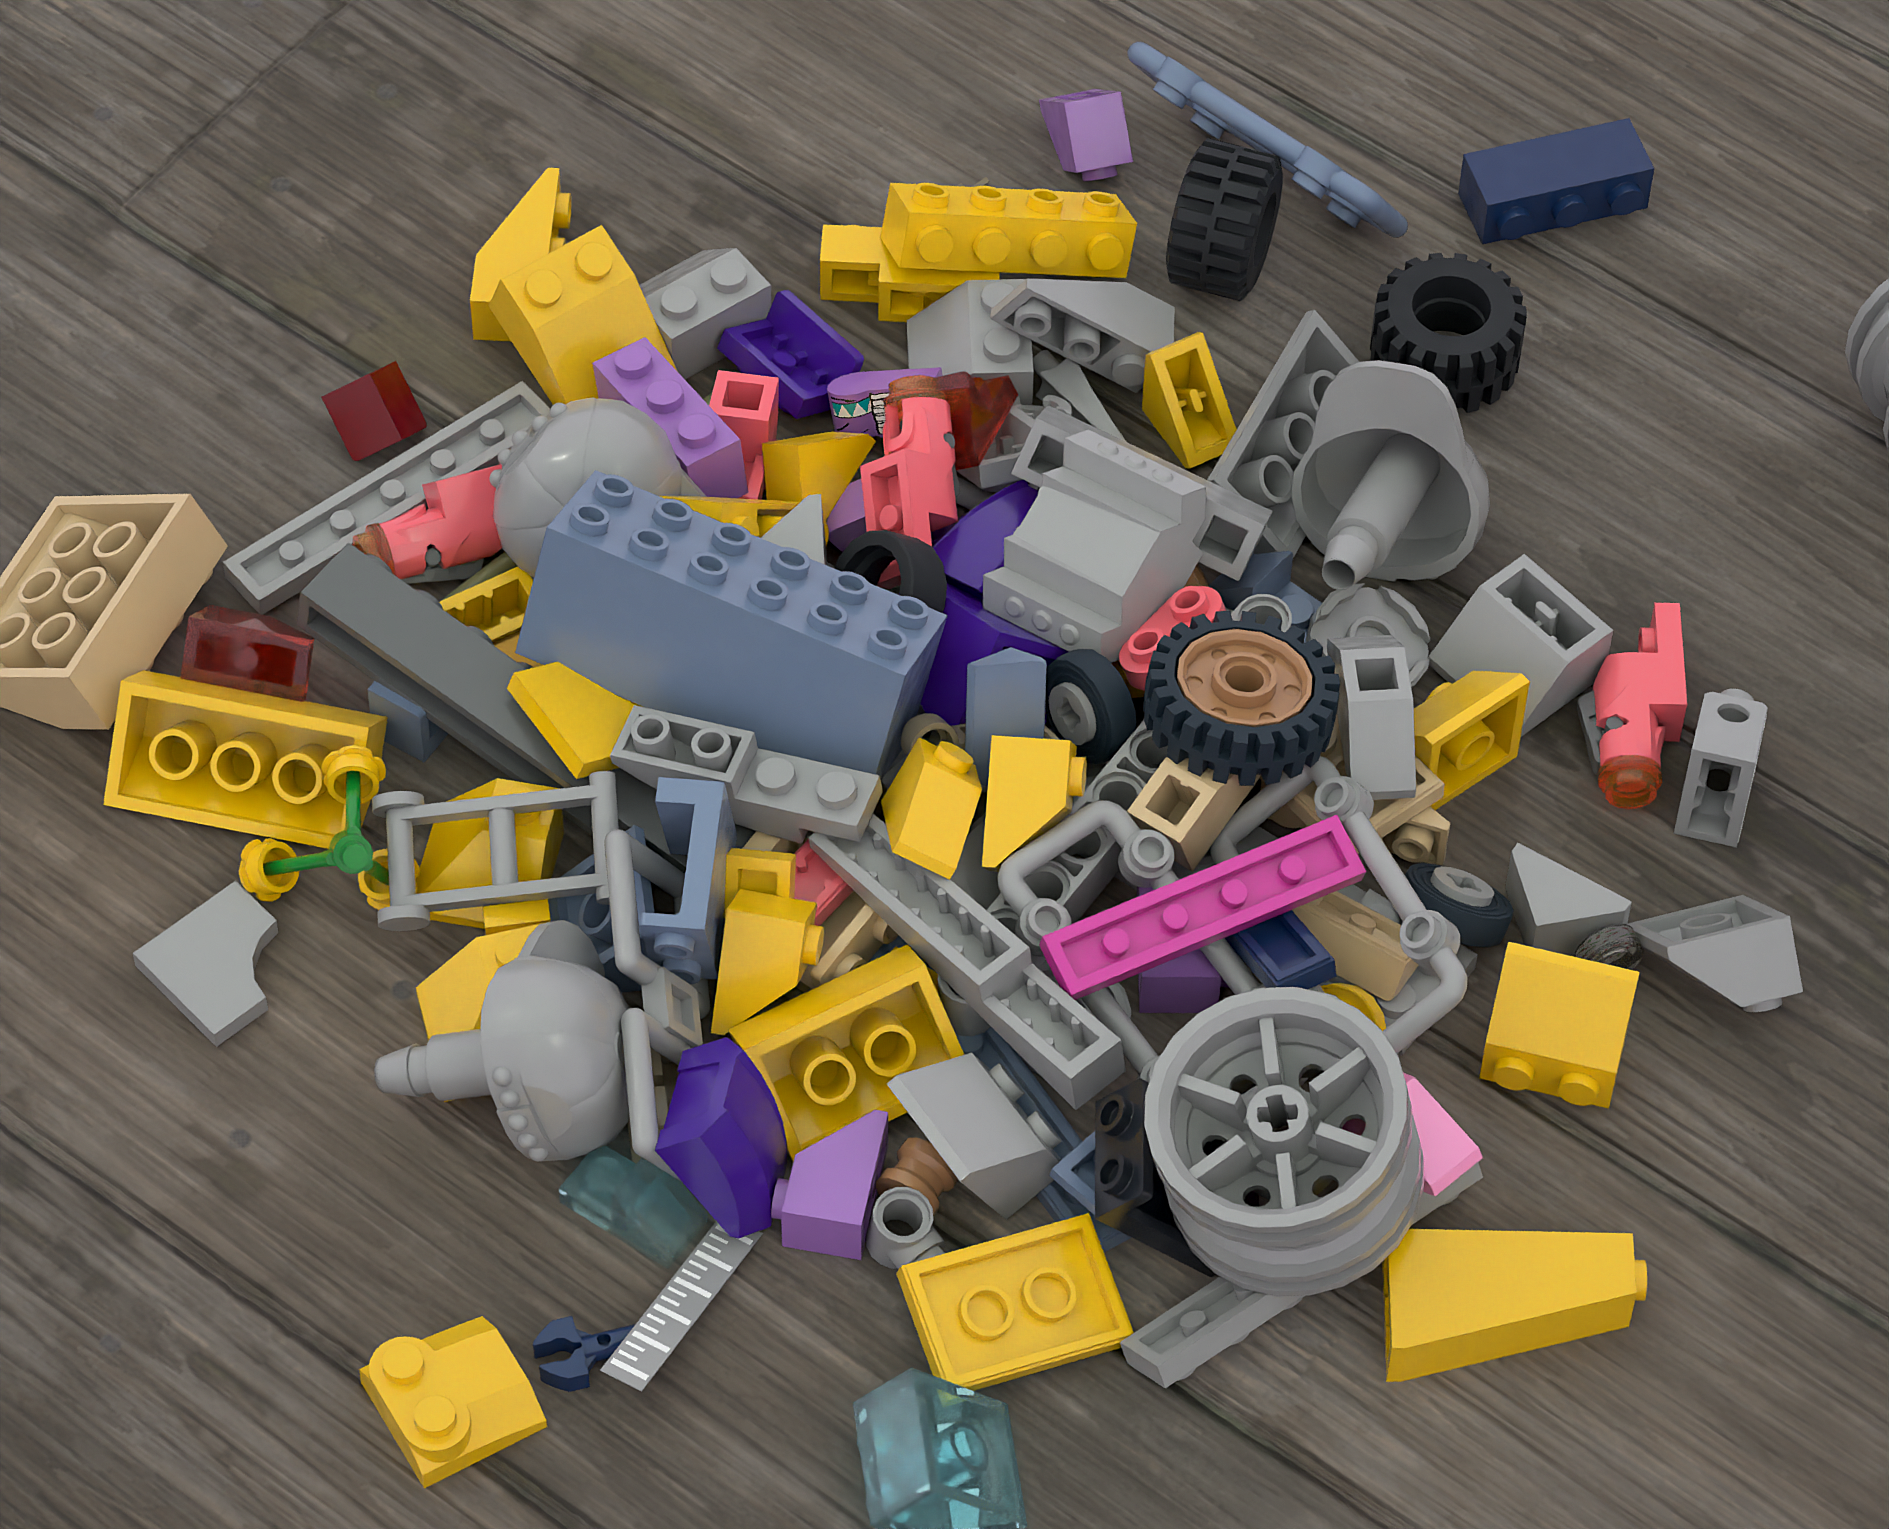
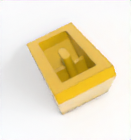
(1187, 400)
(813, 465)

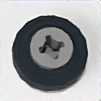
(1089, 704)
(1465, 900)

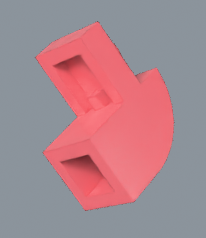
(751, 411)

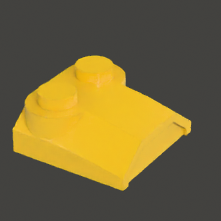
(451, 1397)

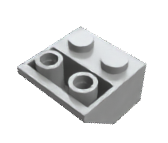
(1528, 627)

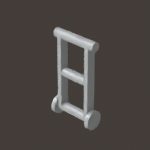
(407, 808)

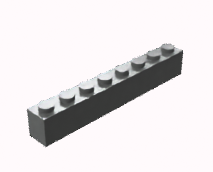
(457, 679)

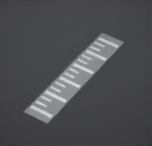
(678, 1307)

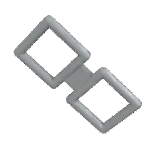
(669, 1003)

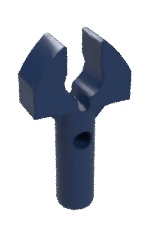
(585, 1351)

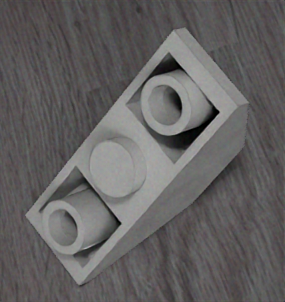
(1376, 714)

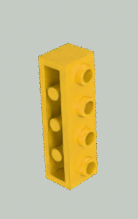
(1008, 230)

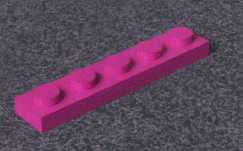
(1202, 908)

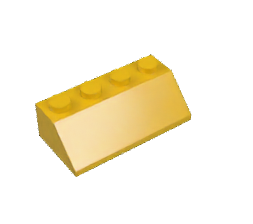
(232, 757)

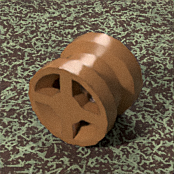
(920, 1169)

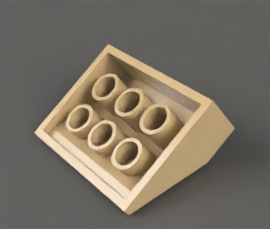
(97, 600)

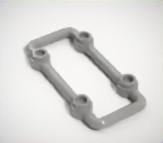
(1143, 862)
(1424, 933)

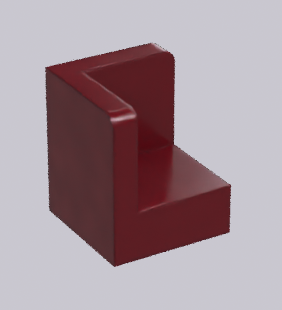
(374, 411)

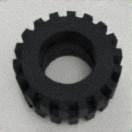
(1224, 219)
(1457, 299)

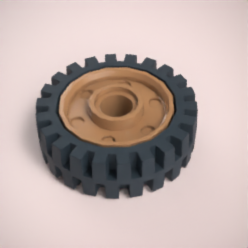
(1241, 698)

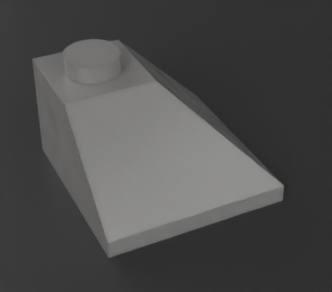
(1729, 948)

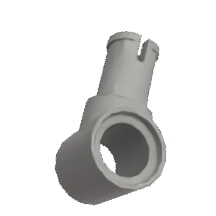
(895, 1250)

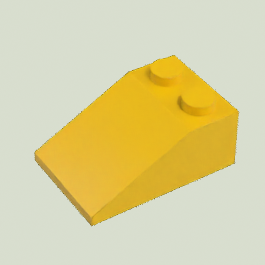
(574, 312)

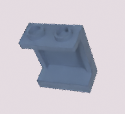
(699, 825)

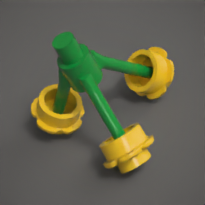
(352, 780)

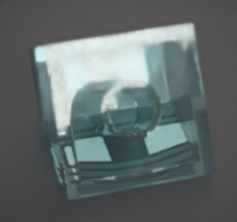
(937, 1456)

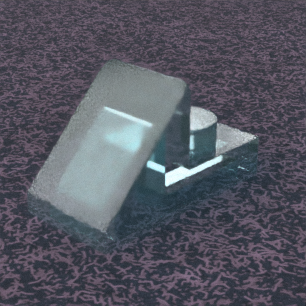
(634, 1204)

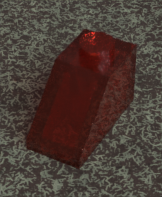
(247, 653)

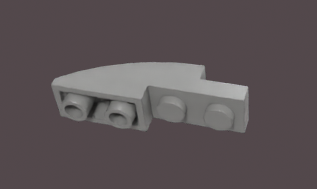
(764, 787)

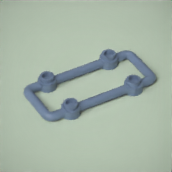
(1311, 170)

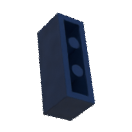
(1555, 181)

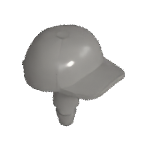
(559, 456)
(1389, 478)
(542, 1050)

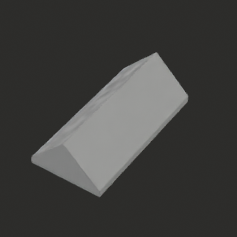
(1281, 428)

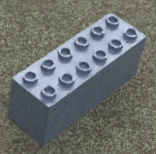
(727, 627)

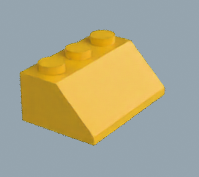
(844, 1042)

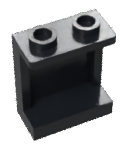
(1127, 1180)

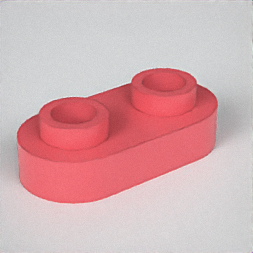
(1179, 608)

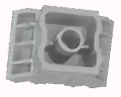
(1098, 547)

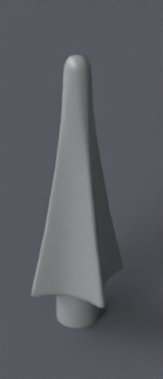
(1070, 384)

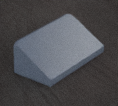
(1003, 700)

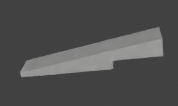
(980, 963)

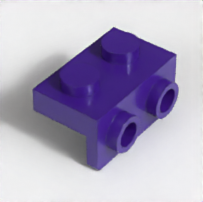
(794, 348)

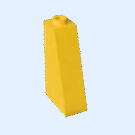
(1501, 1294)

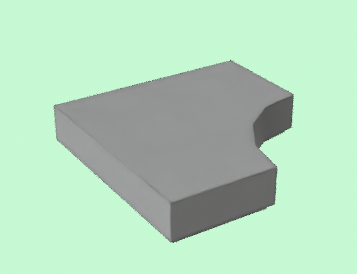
(210, 962)

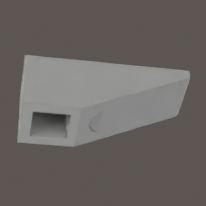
(1091, 323)

